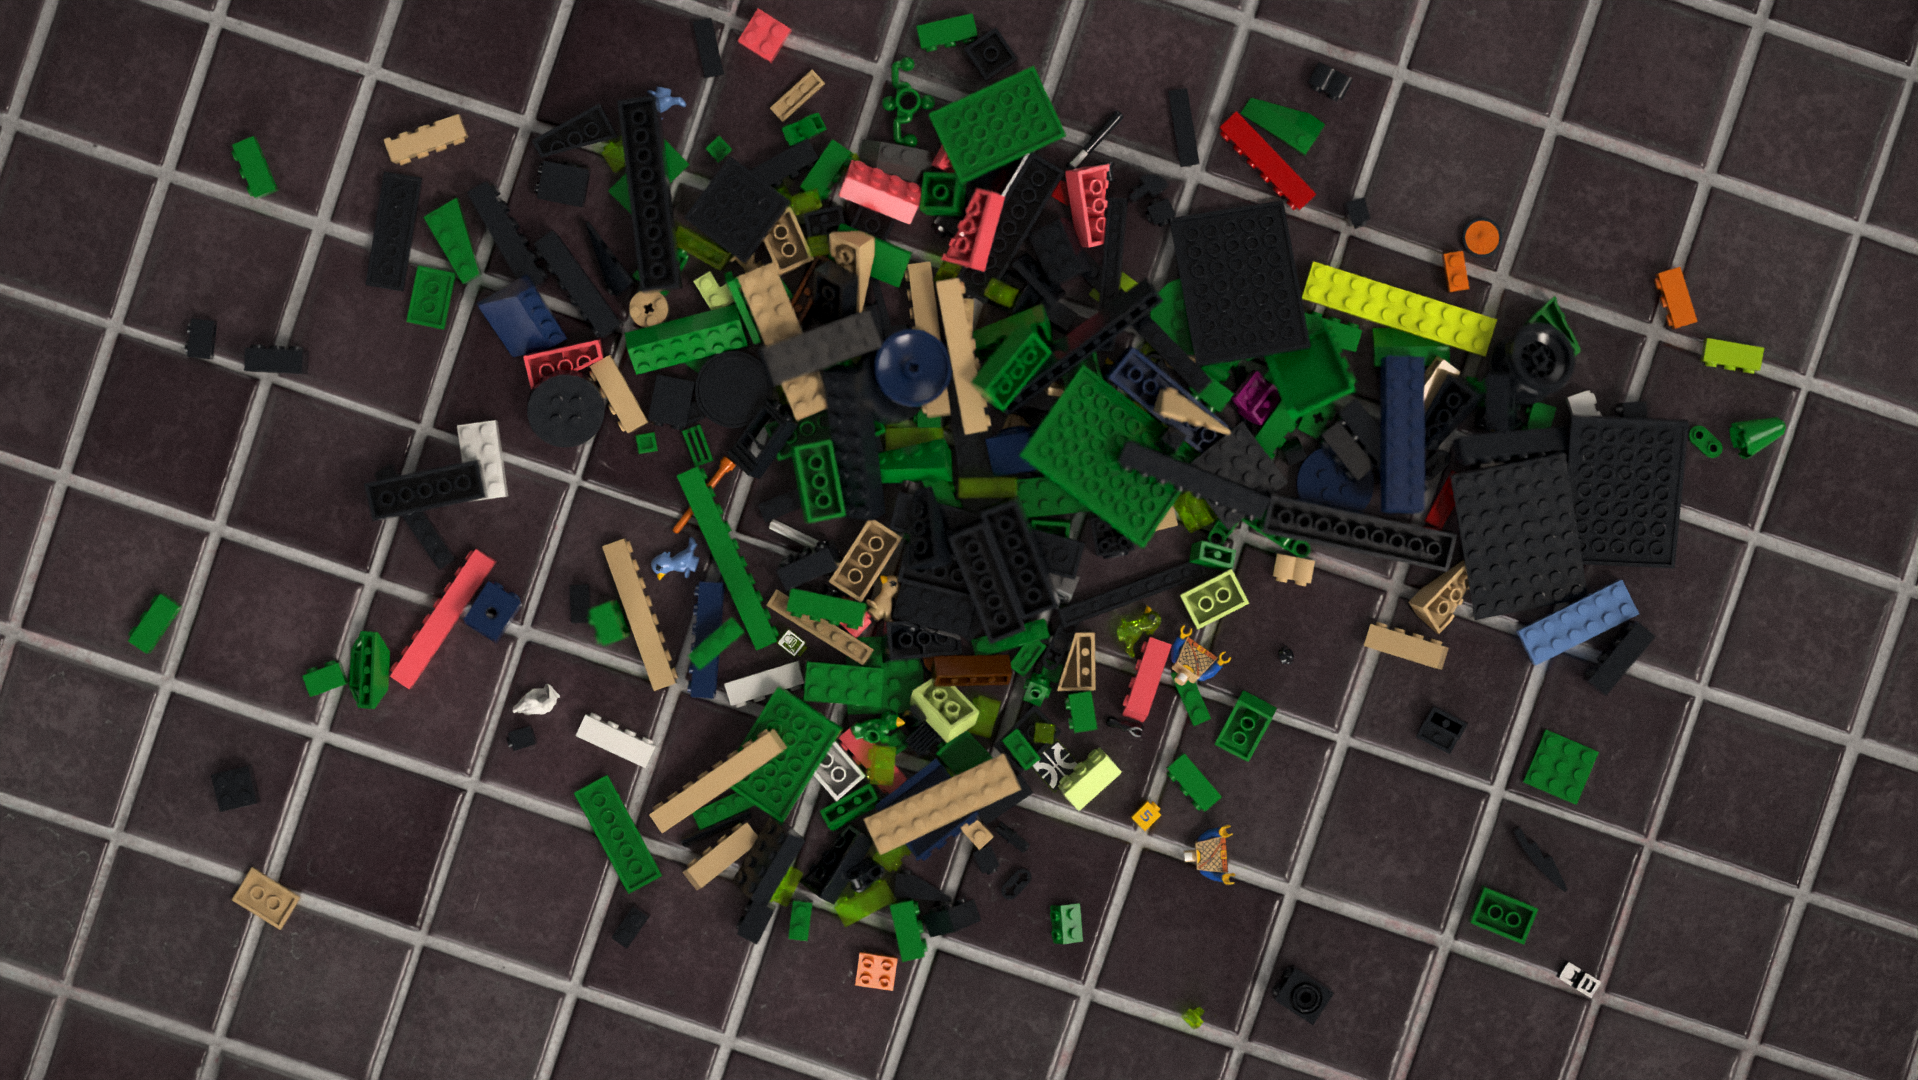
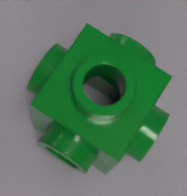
(1037, 689)

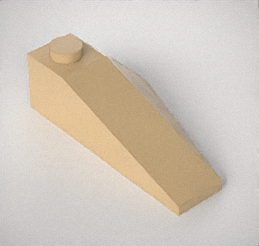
(855, 253)
(1441, 597)

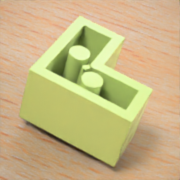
(714, 295)

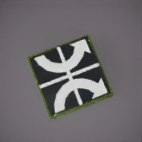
(1054, 764)

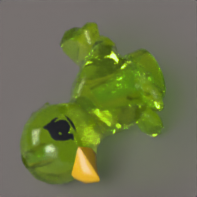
(1132, 630)

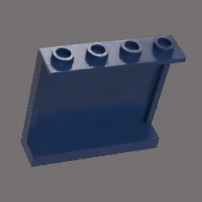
(925, 779)

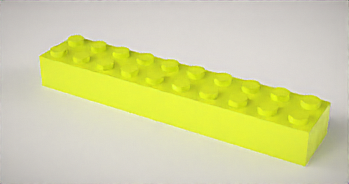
(1398, 309)

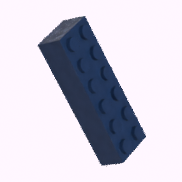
(709, 619)

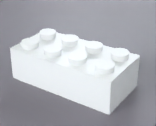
(483, 443)
(838, 772)

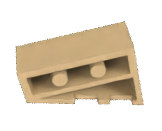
(1080, 664)

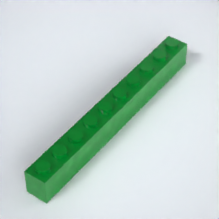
(727, 557)

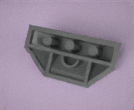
(897, 160)

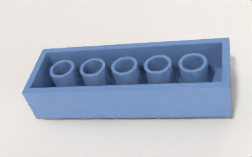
(1577, 622)

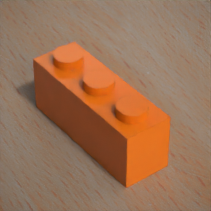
(1675, 298)

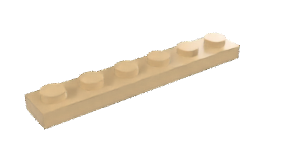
(826, 632)

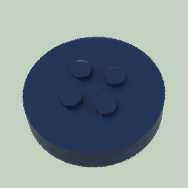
(1325, 483)

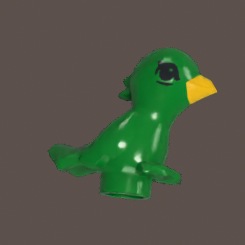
(876, 729)

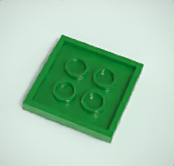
(1560, 767)

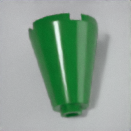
(1755, 435)

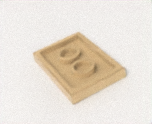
(266, 898)

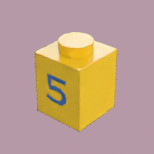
(1146, 814)

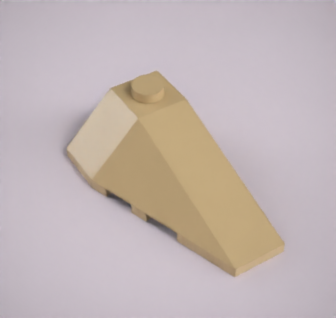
(1179, 408)

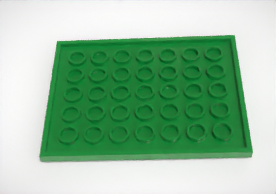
(1080, 452)

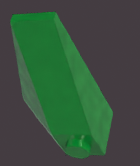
(1399, 343)

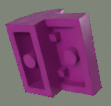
(1256, 398)

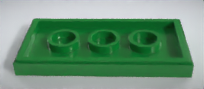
(675, 163)
(888, 261)

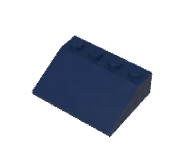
(522, 318)

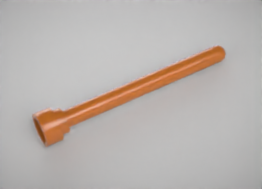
(725, 466)

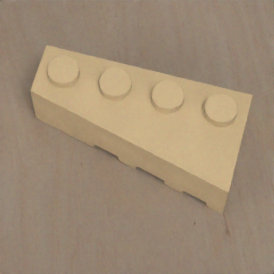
(426, 140)
(721, 856)

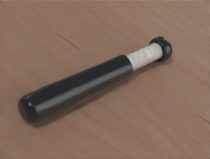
(1114, 119)

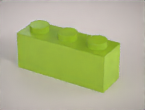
(1732, 355)

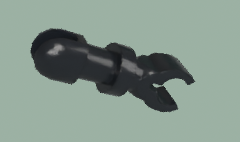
(1113, 722)

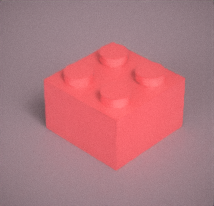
(764, 35)

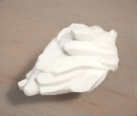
(537, 701)

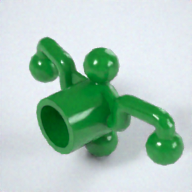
(904, 88)

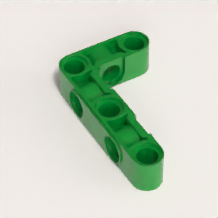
(1286, 543)

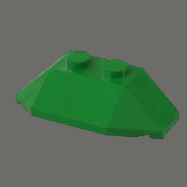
(369, 669)

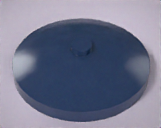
(912, 368)

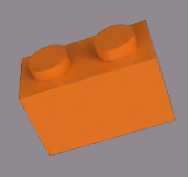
(1455, 271)

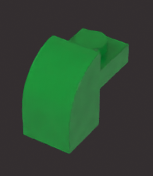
(803, 129)

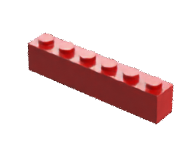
(1267, 161)

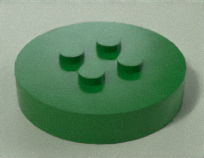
(1172, 316)

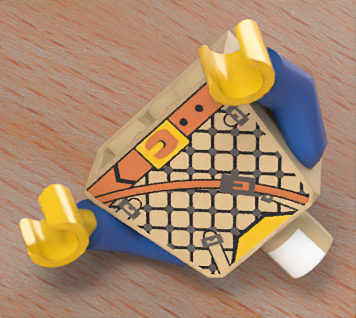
(1192, 660)
(1211, 855)

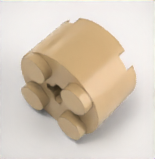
(638, 310)

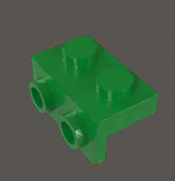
(1066, 923)

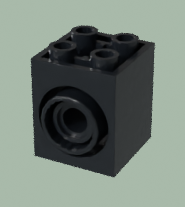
(1108, 540)
(1293, 984)

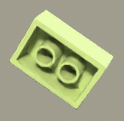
(1214, 599)
(945, 709)
(1089, 778)

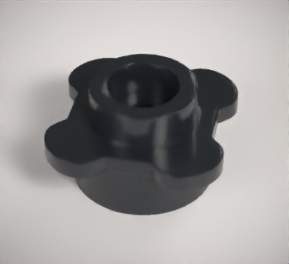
(1286, 655)

